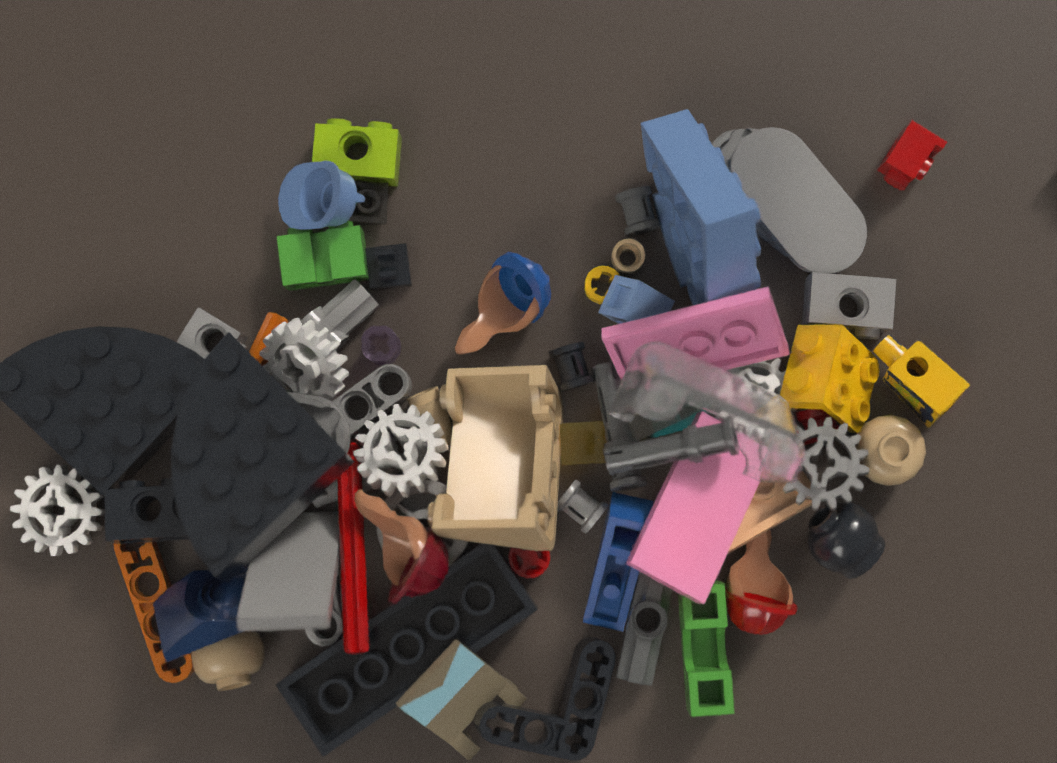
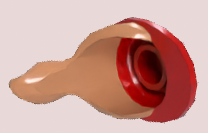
(758, 591)

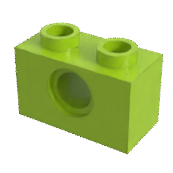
(383, 152)

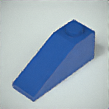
(612, 578)

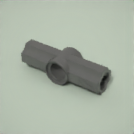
(642, 646)

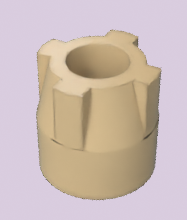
(633, 247)

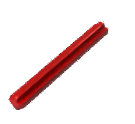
(352, 560)

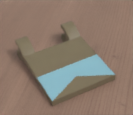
(453, 692)

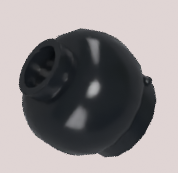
(845, 539)

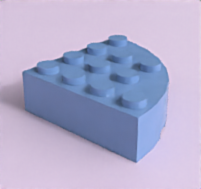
(701, 210)

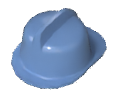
(317, 196)

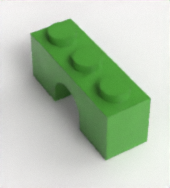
(704, 654)

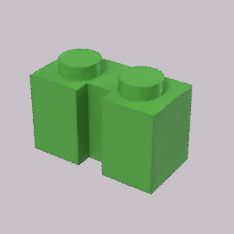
(322, 257)

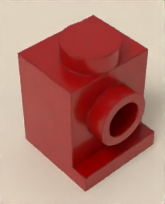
(910, 155)

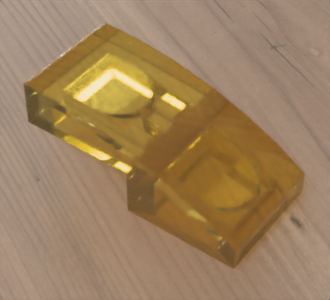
(583, 443)

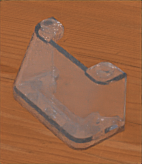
(664, 377)

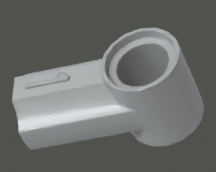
(343, 312)

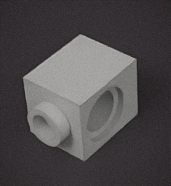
(201, 327)

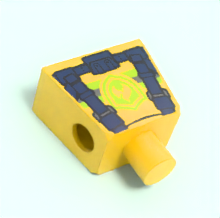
(925, 395)

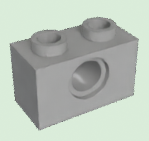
(871, 294)

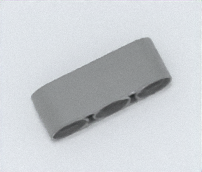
(371, 390)

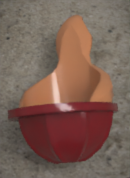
(412, 555)

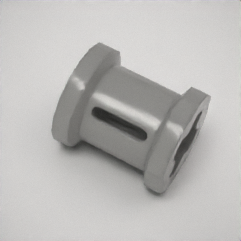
(581, 506)

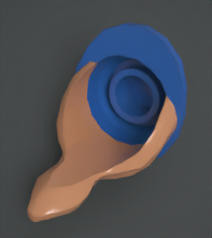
(508, 301)

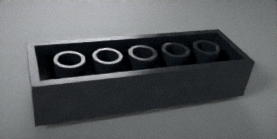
(347, 692)

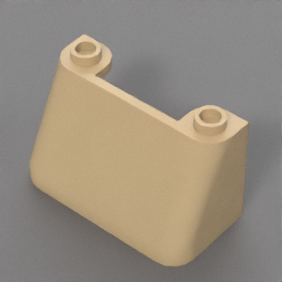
(501, 457)

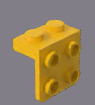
(831, 373)

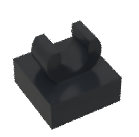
(388, 266)

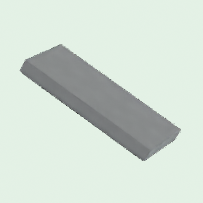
(293, 577)

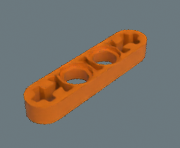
(144, 604)

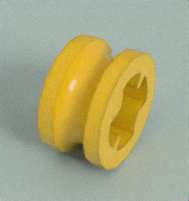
(595, 275)

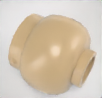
(893, 448)
(230, 661)

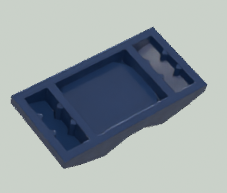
(198, 612)

